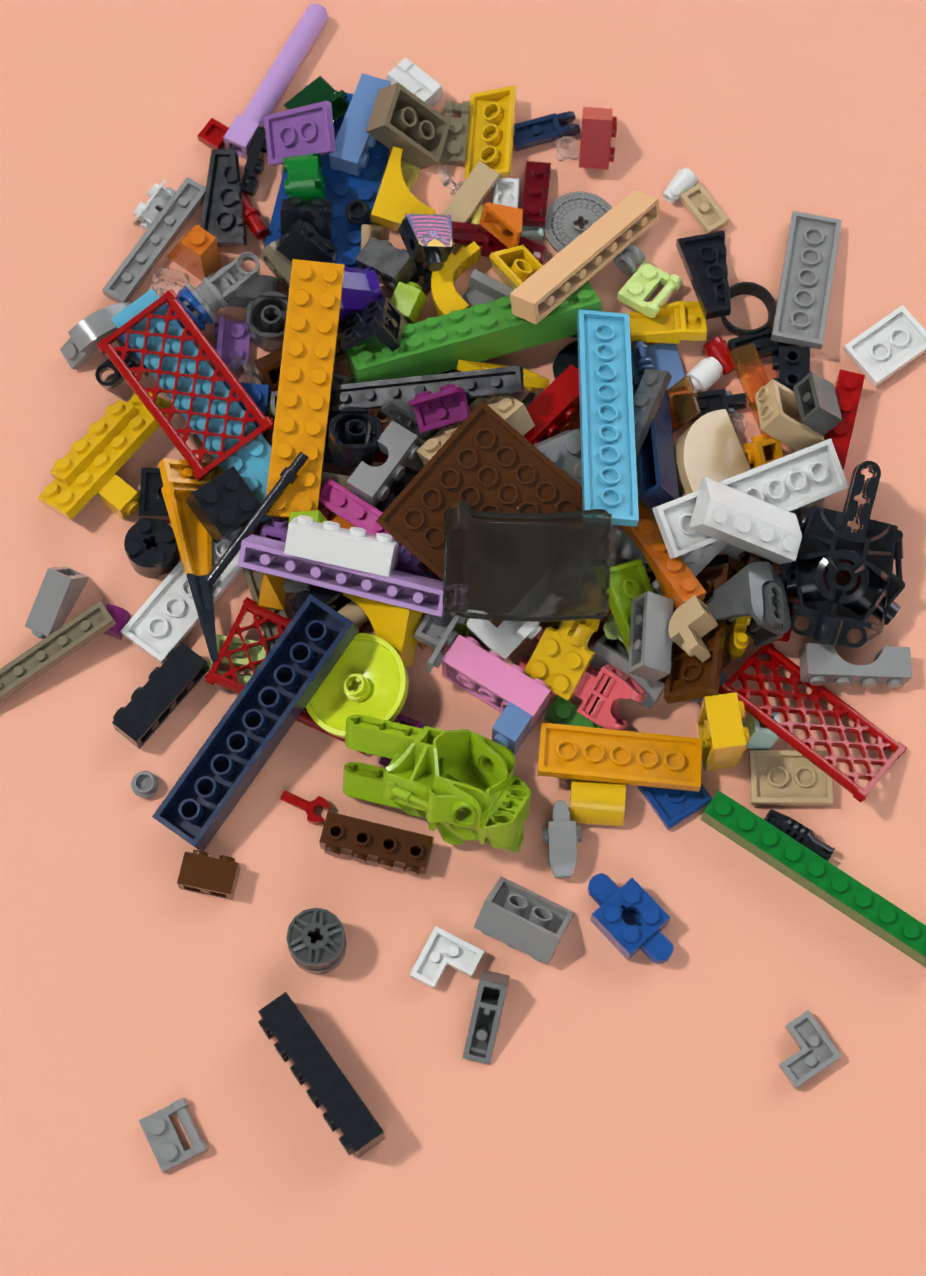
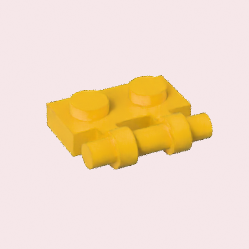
(737, 636)

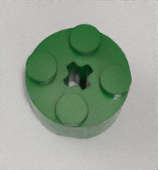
(304, 177)

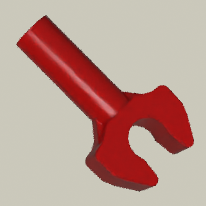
(308, 806)

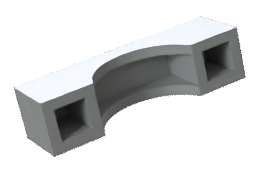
(823, 665)

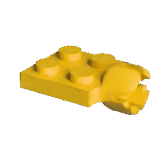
(562, 657)

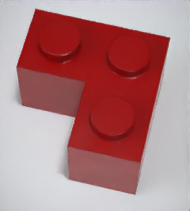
(596, 135)

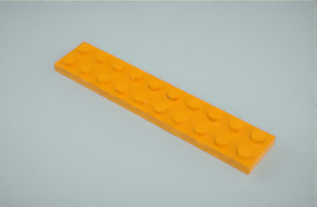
(305, 382)

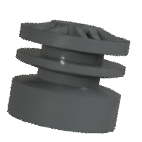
(324, 954)

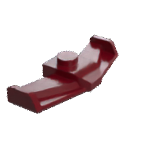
(469, 232)

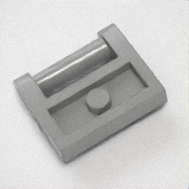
(164, 1138)

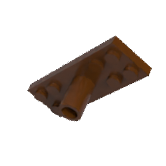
(688, 675)

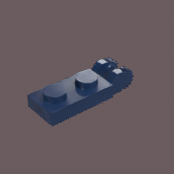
(544, 130)

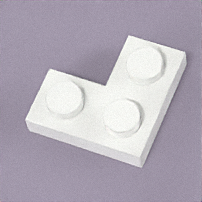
(445, 950)

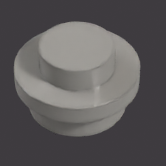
(144, 784)

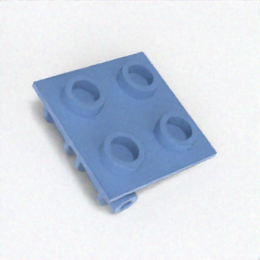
(656, 357)

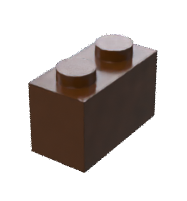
(209, 874)

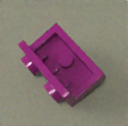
(440, 408)

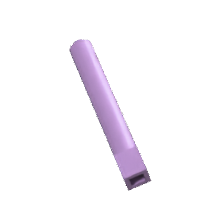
(244, 127)

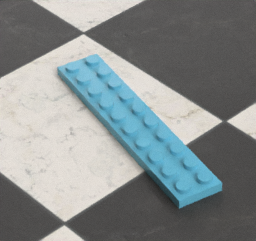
(607, 415)
(252, 460)

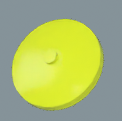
(364, 681)

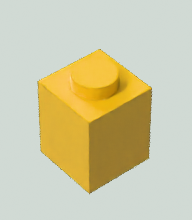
(119, 497)

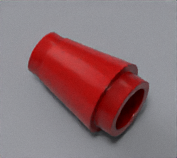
(719, 350)

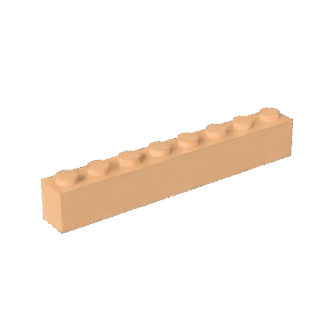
(584, 256)

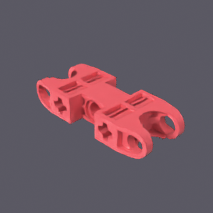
(601, 693)

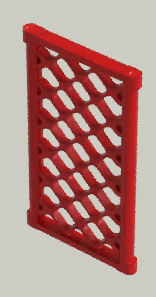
(106, 347)
(232, 685)
(807, 746)

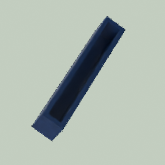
(657, 459)

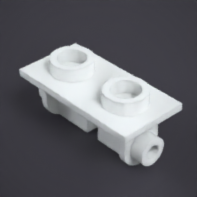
(159, 197)

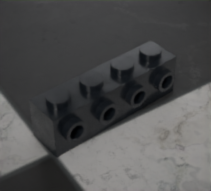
(160, 695)

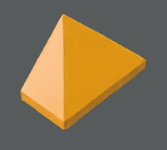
(272, 593)

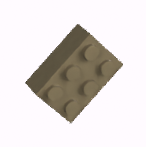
(409, 124)

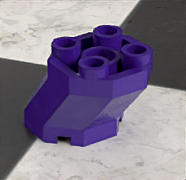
(358, 290)

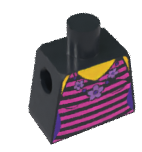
(427, 238)

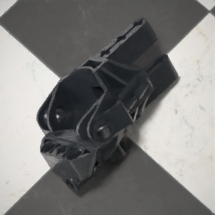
(869, 547)

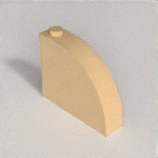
(708, 451)

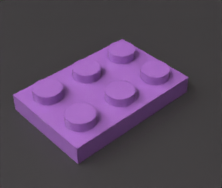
(300, 132)

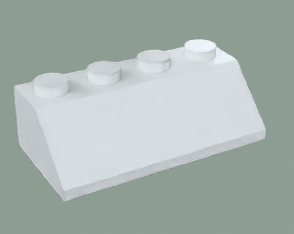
(746, 522)
(342, 546)

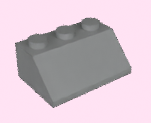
(615, 653)
(523, 920)

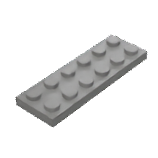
(806, 280)

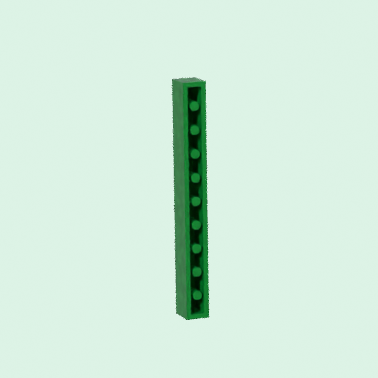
(817, 876)

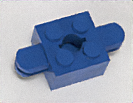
(630, 918)

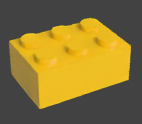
(722, 731)

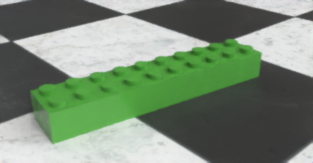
(467, 335)

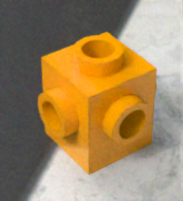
(762, 450)

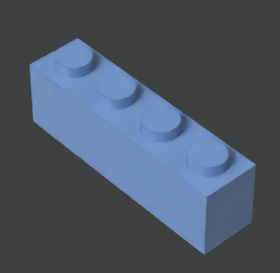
(352, 139)

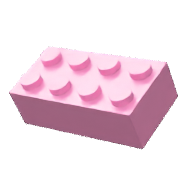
(493, 680)

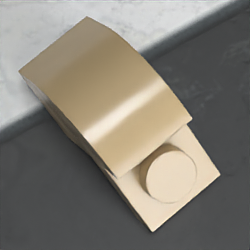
(689, 624)

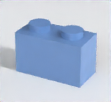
(512, 727)

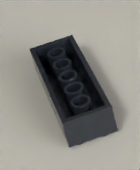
(322, 1075)

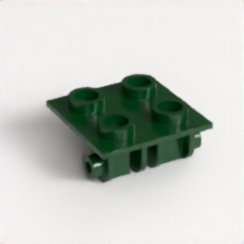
(318, 92)

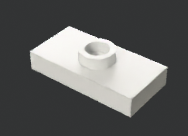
(506, 192)

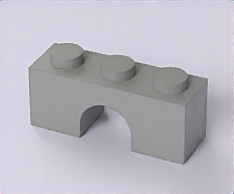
(374, 483)

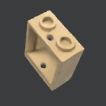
(781, 417)

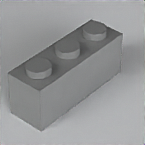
(649, 636)

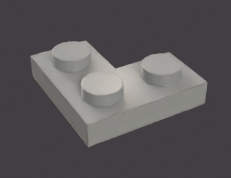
(815, 1050)

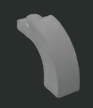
(89, 333)

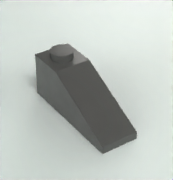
(486, 1016)

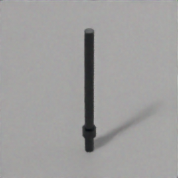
(288, 477)

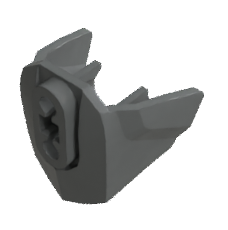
(754, 593)

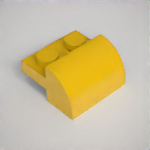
(597, 802)

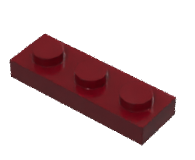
(535, 194)

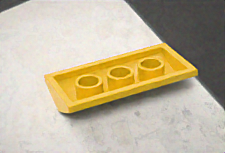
(491, 130)

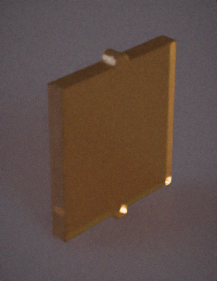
(682, 403)

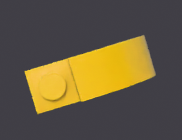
(443, 293)

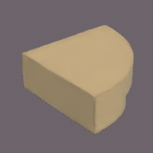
(369, 231)

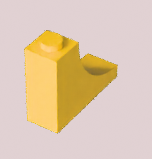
(394, 197)
(393, 625)

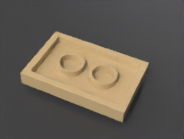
(787, 779)

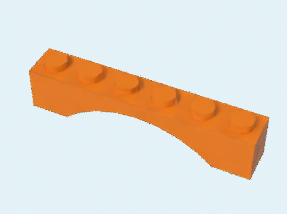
(672, 574)

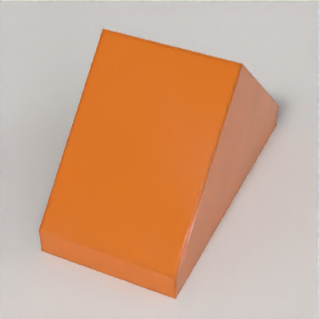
(503, 223)

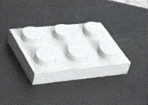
(887, 346)

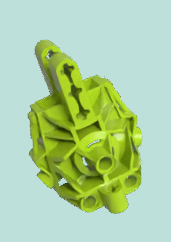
(446, 776)

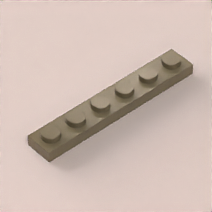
(54, 649)

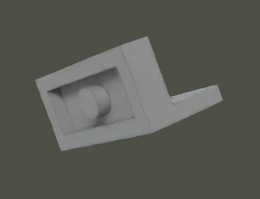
(484, 289)

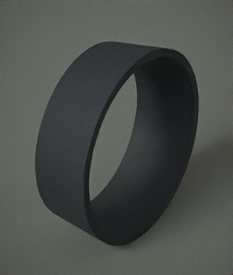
(755, 290)

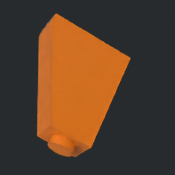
(197, 253)

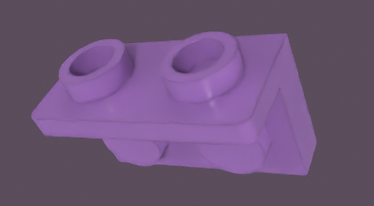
(232, 340)

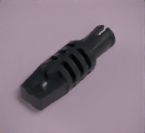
(799, 833)

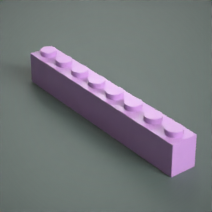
(398, 589)

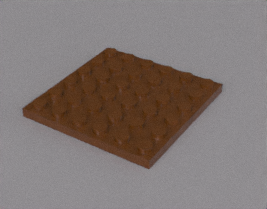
(480, 465)

